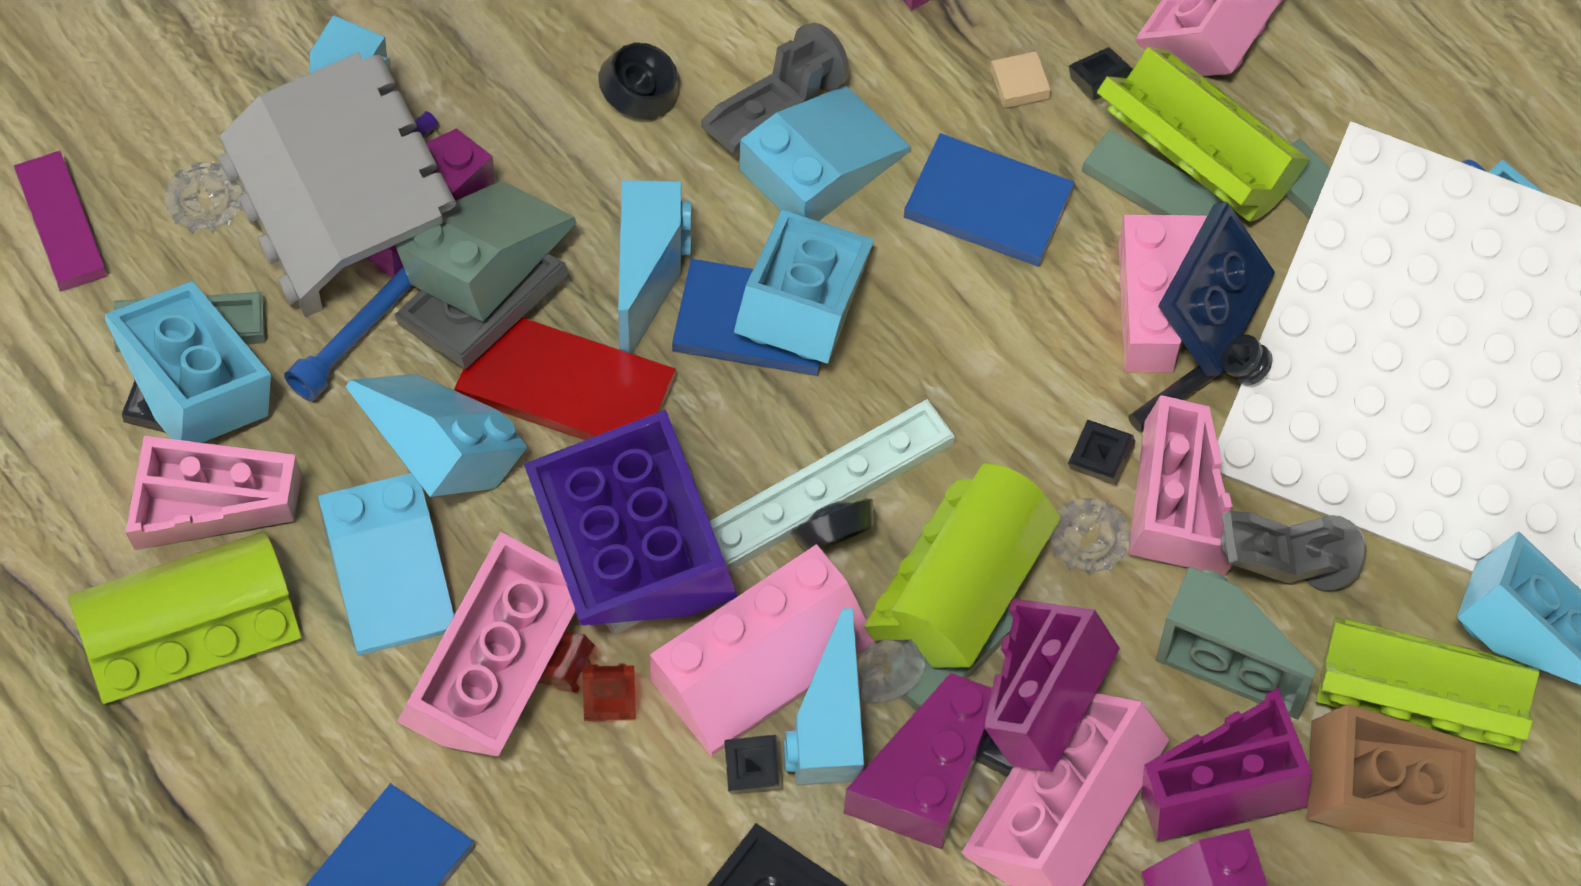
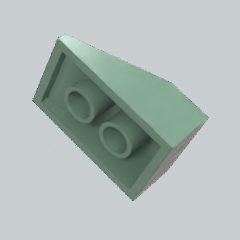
(483, 247)
(1231, 643)

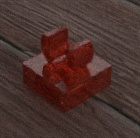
(567, 662)
(609, 692)

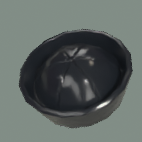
(630, 71)
(835, 524)

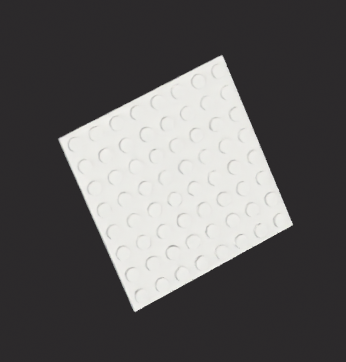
(1424, 361)

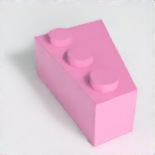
(1148, 260)
(1180, 489)
(208, 491)

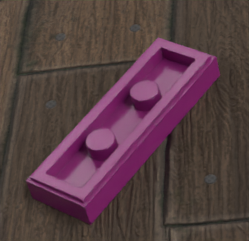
(60, 221)

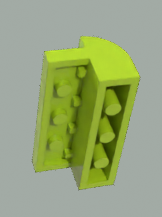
(1205, 132)
(966, 566)
(184, 617)
(1428, 683)

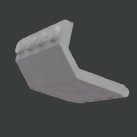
(332, 173)

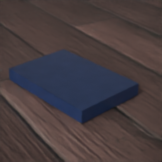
(1216, 288)

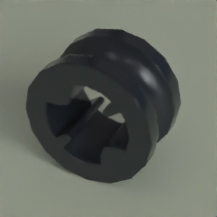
(1255, 368)

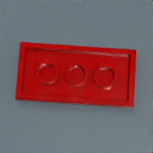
(565, 381)

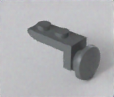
(799, 71)
(1320, 551)

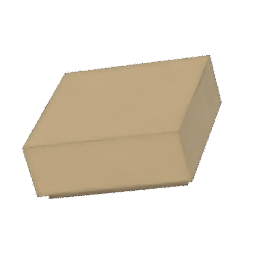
(1020, 79)

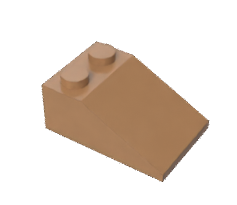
(1390, 777)

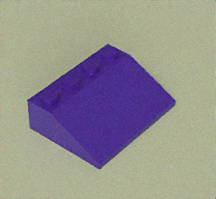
(630, 526)

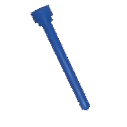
(310, 375)

